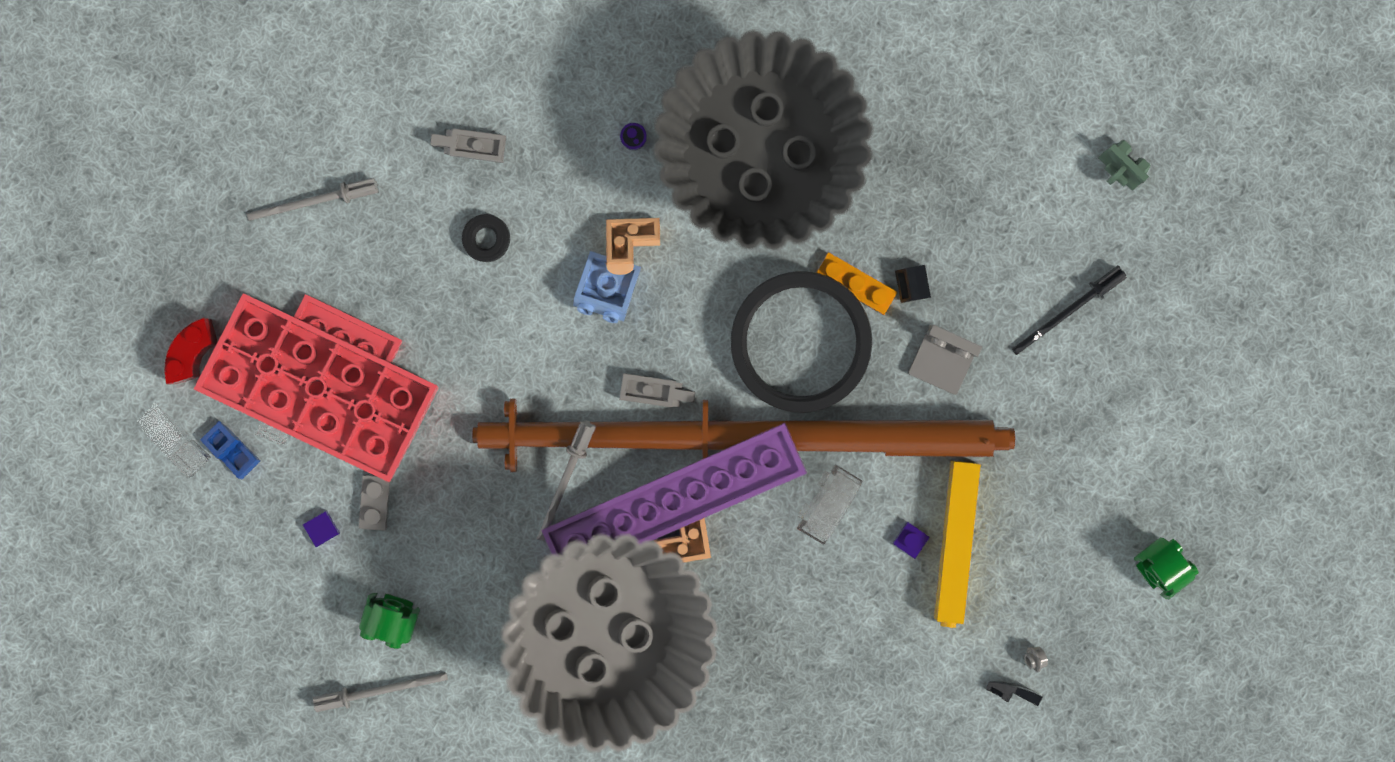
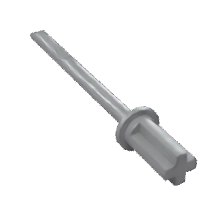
(347, 192)
(576, 450)
(343, 698)

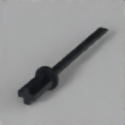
(1098, 289)

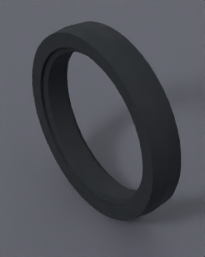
(818, 401)

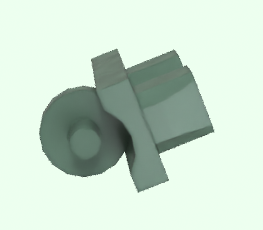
(1122, 167)

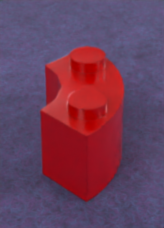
(187, 350)

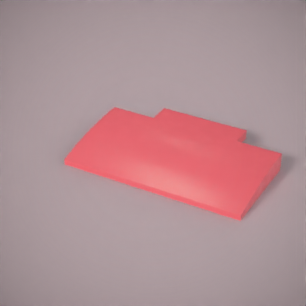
(319, 381)

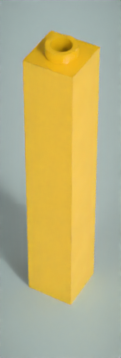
(957, 543)

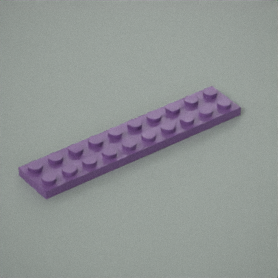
(687, 492)

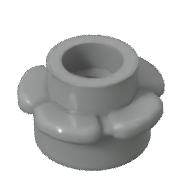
(1035, 658)

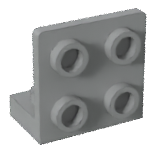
(943, 359)

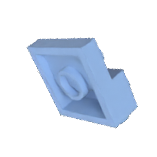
(603, 291)

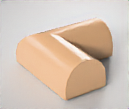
(623, 236)
(691, 543)

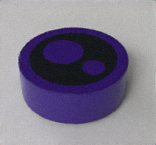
(633, 136)

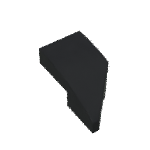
(1006, 690)

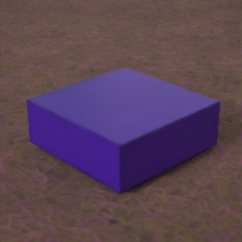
(321, 529)

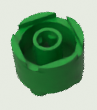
(1166, 567)
(388, 620)

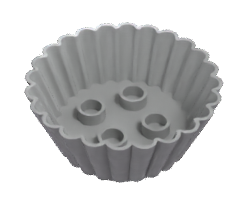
(609, 643)

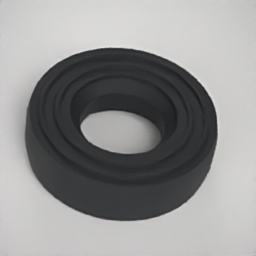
(469, 238)

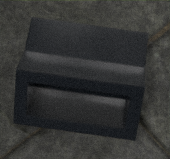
(912, 283)

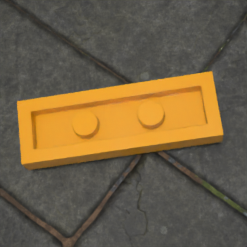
(864, 287)

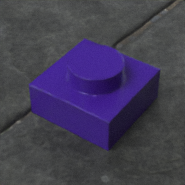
(911, 540)

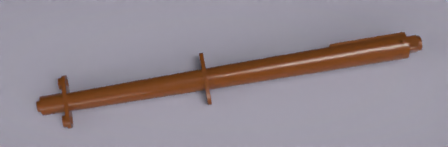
(892, 437)

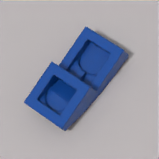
(230, 450)

